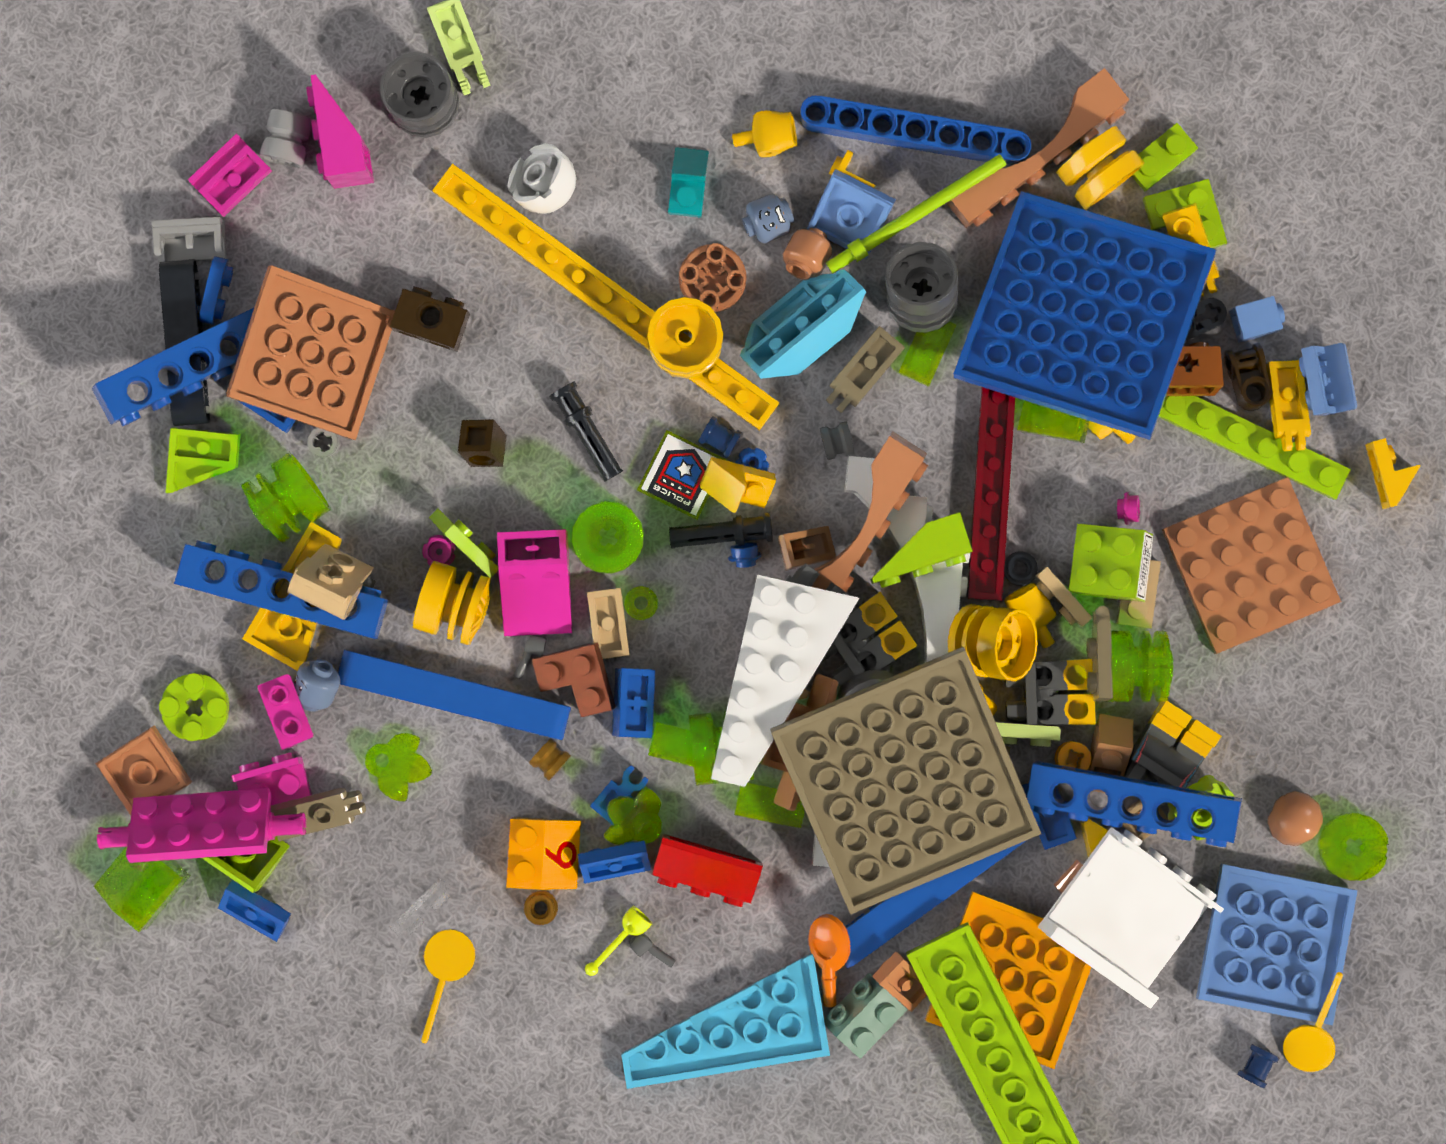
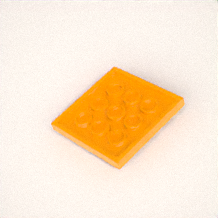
(1033, 971)

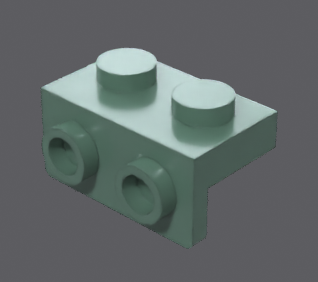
(864, 1015)

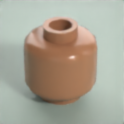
(807, 253)

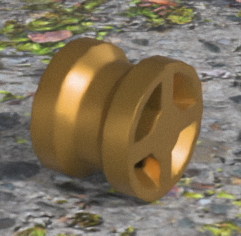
(549, 759)

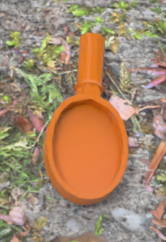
(831, 950)

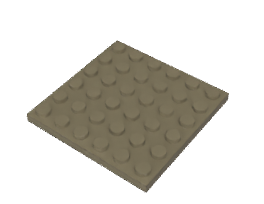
(906, 780)

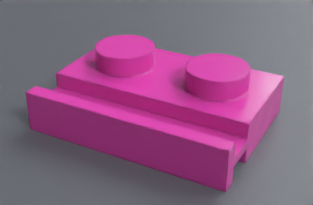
(230, 175)

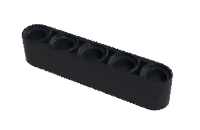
(180, 322)

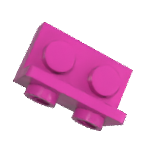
(285, 711)
(284, 778)

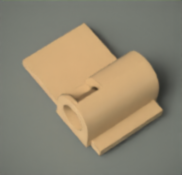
(330, 580)

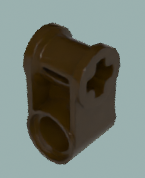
(1248, 374)

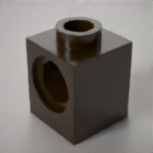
(482, 443)

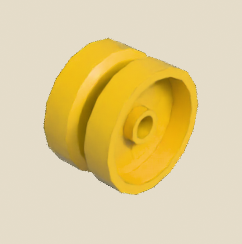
(1098, 165)
(682, 358)

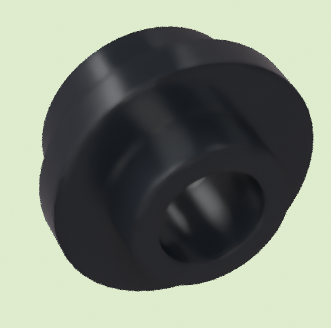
(1031, 568)

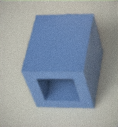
(1257, 319)

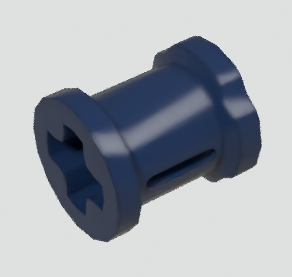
(719, 437)
(1258, 1066)

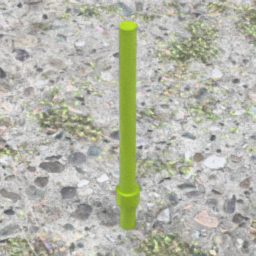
(859, 249)

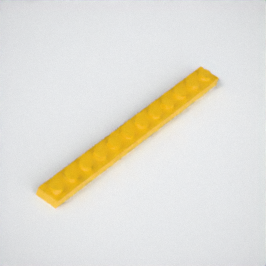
(591, 287)

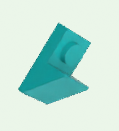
(688, 182)

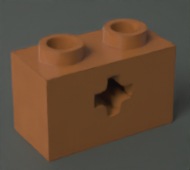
(1204, 373)

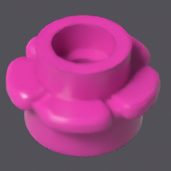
(1129, 508)
(438, 542)

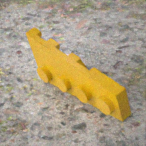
(284, 635)

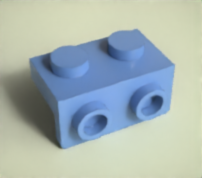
(1328, 379)

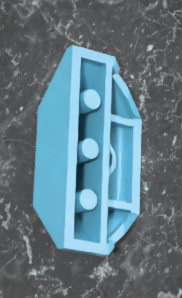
(803, 325)

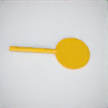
(449, 958)
(1310, 1046)

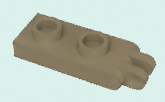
(865, 368)
(1100, 650)
(323, 810)

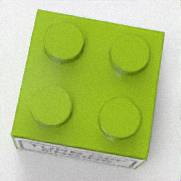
(1111, 562)

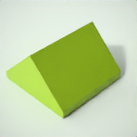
(251, 869)

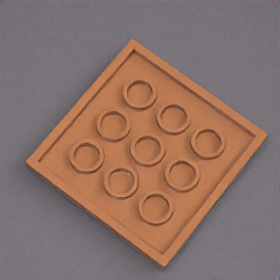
(311, 353)
(1251, 565)

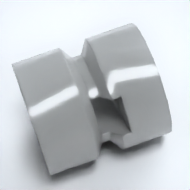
(285, 143)

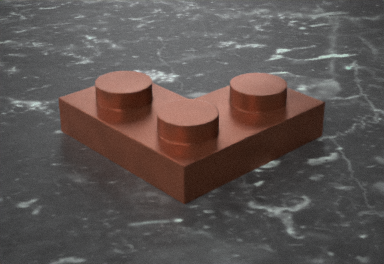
(584, 671)

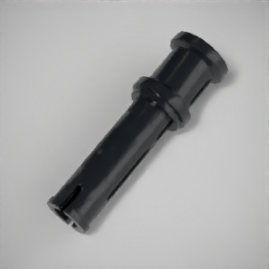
(579, 418)
(738, 530)

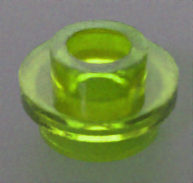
(646, 613)

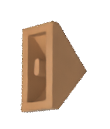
(806, 547)

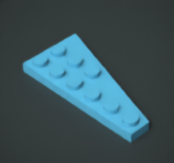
(753, 1028)

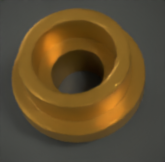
(532, 915)

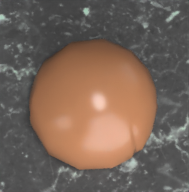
(1295, 818)

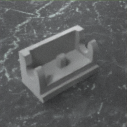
(189, 239)

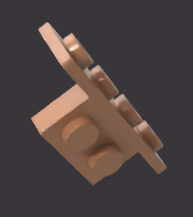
(821, 694)

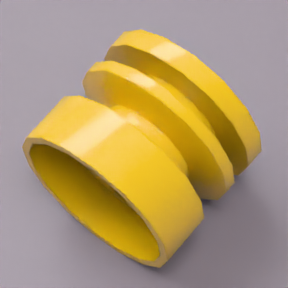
(451, 603)
(997, 640)

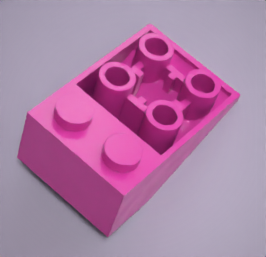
(343, 154)
(535, 582)

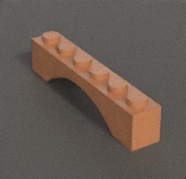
(1092, 105)
(891, 473)

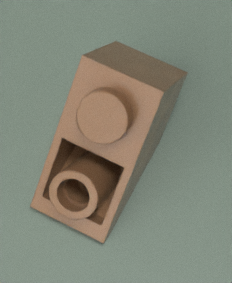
(1111, 745)

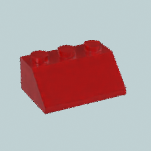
(707, 870)

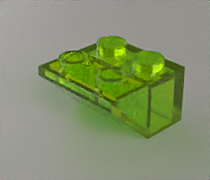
(140, 888)

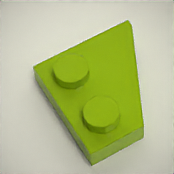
(199, 455)
(459, 535)

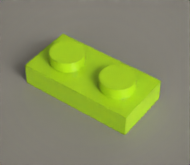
(1164, 156)

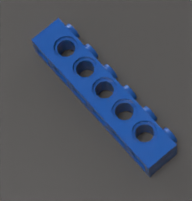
(113, 390)
(194, 574)
(1223, 808)

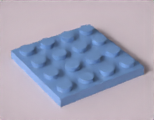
(1275, 943)

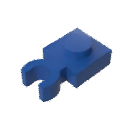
(613, 790)

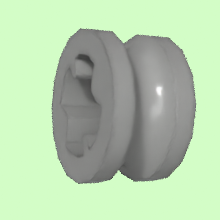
(317, 450)

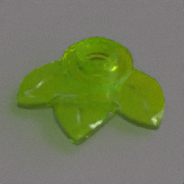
(403, 765)
(634, 818)

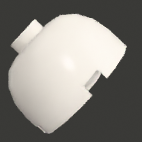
(543, 180)

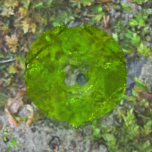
(1372, 847)

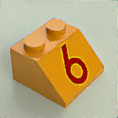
(543, 853)

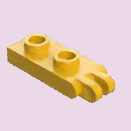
(1187, 225)
(1288, 404)

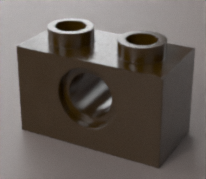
(410, 313)

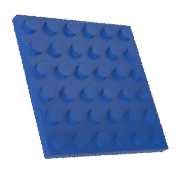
(1085, 314)

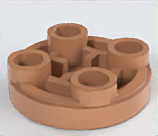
(713, 276)

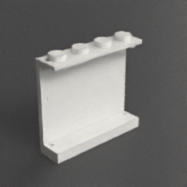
(1127, 913)

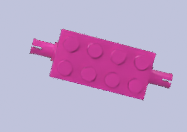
(200, 826)

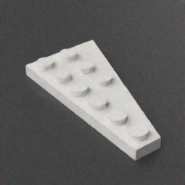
(779, 652)

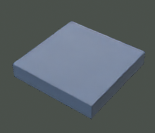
(850, 210)

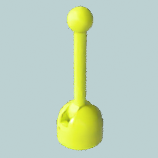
(634, 923)

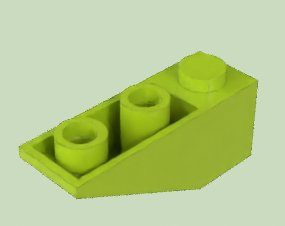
(932, 544)

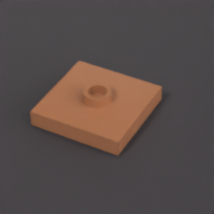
(143, 769)

